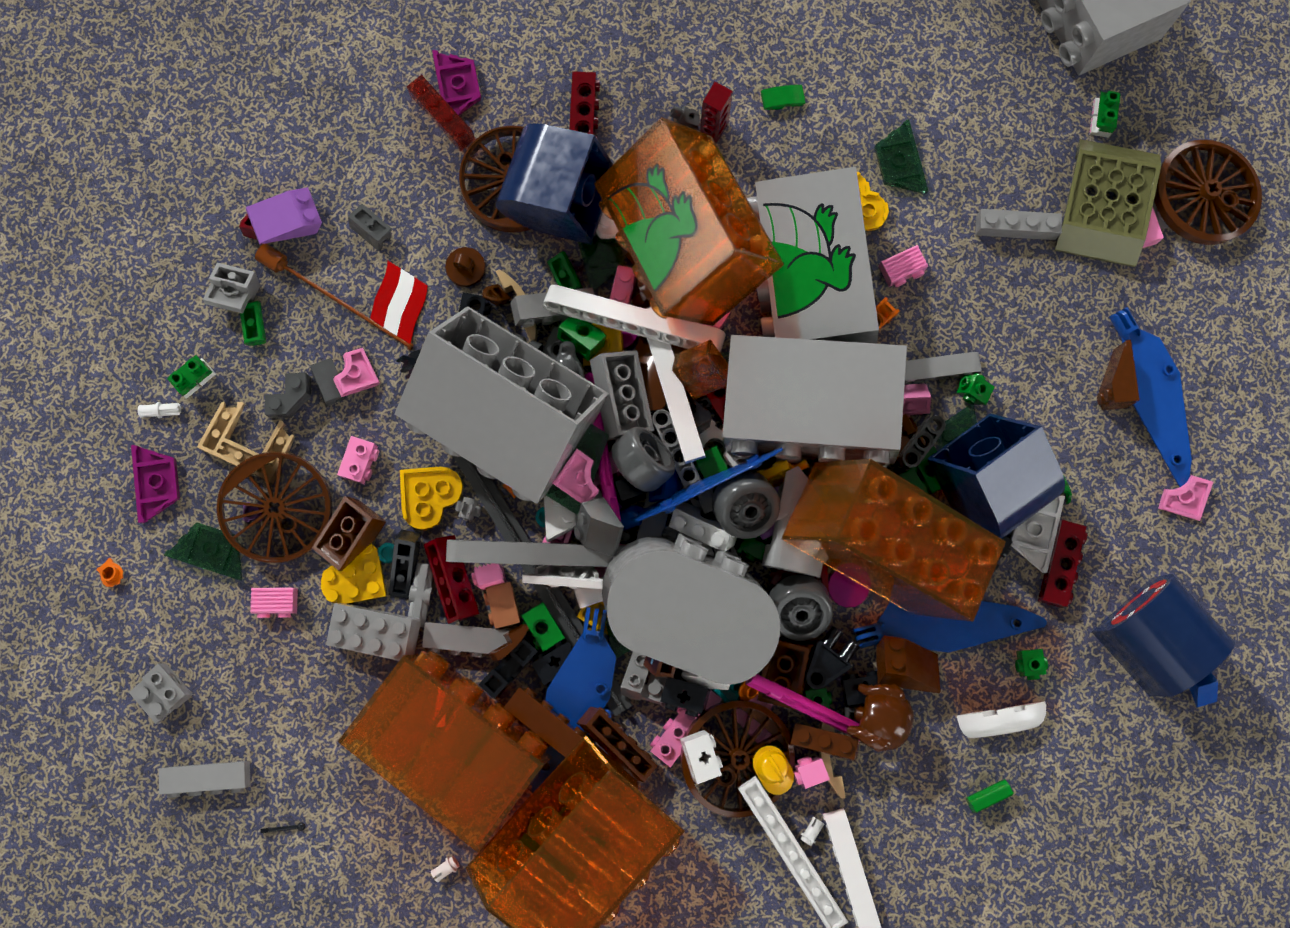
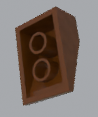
(1119, 383)
(348, 533)
(907, 665)
(788, 668)

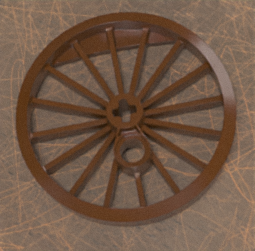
(1208, 192)
(503, 224)
(246, 469)
(763, 716)

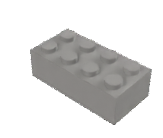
(627, 399)
(372, 631)

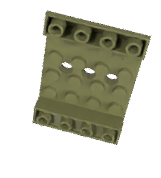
(1102, 226)

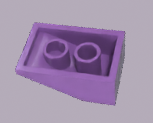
(284, 216)

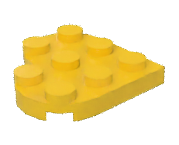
(874, 207)
(427, 493)
(358, 581)

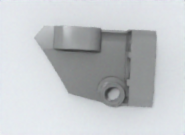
(780, 553)

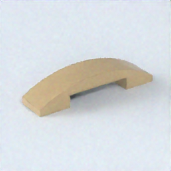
(510, 285)
(836, 781)

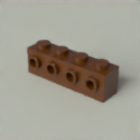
(544, 721)
(617, 744)

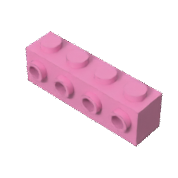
(669, 745)

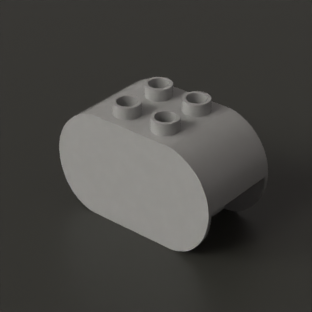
(690, 608)

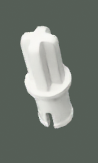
(159, 410)

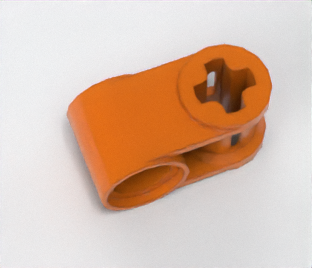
(885, 312)

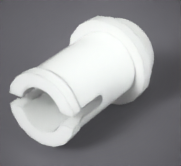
(812, 831)
(445, 868)

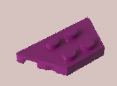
(457, 81)
(154, 482)

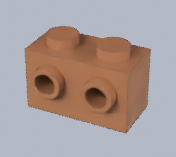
(502, 605)

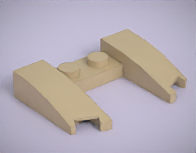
(217, 442)

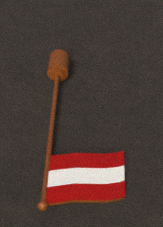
(394, 307)

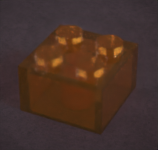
(701, 369)

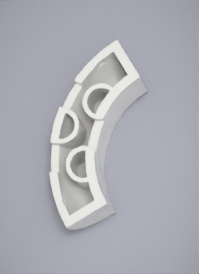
(1005, 721)

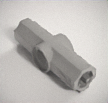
(421, 592)

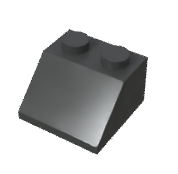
(598, 527)

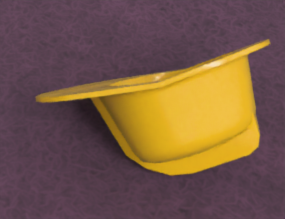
(773, 770)

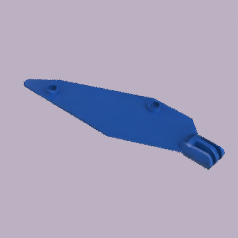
(1160, 395)
(633, 515)
(949, 635)
(581, 682)

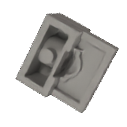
(231, 288)
(635, 678)
(160, 692)

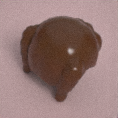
(884, 719)

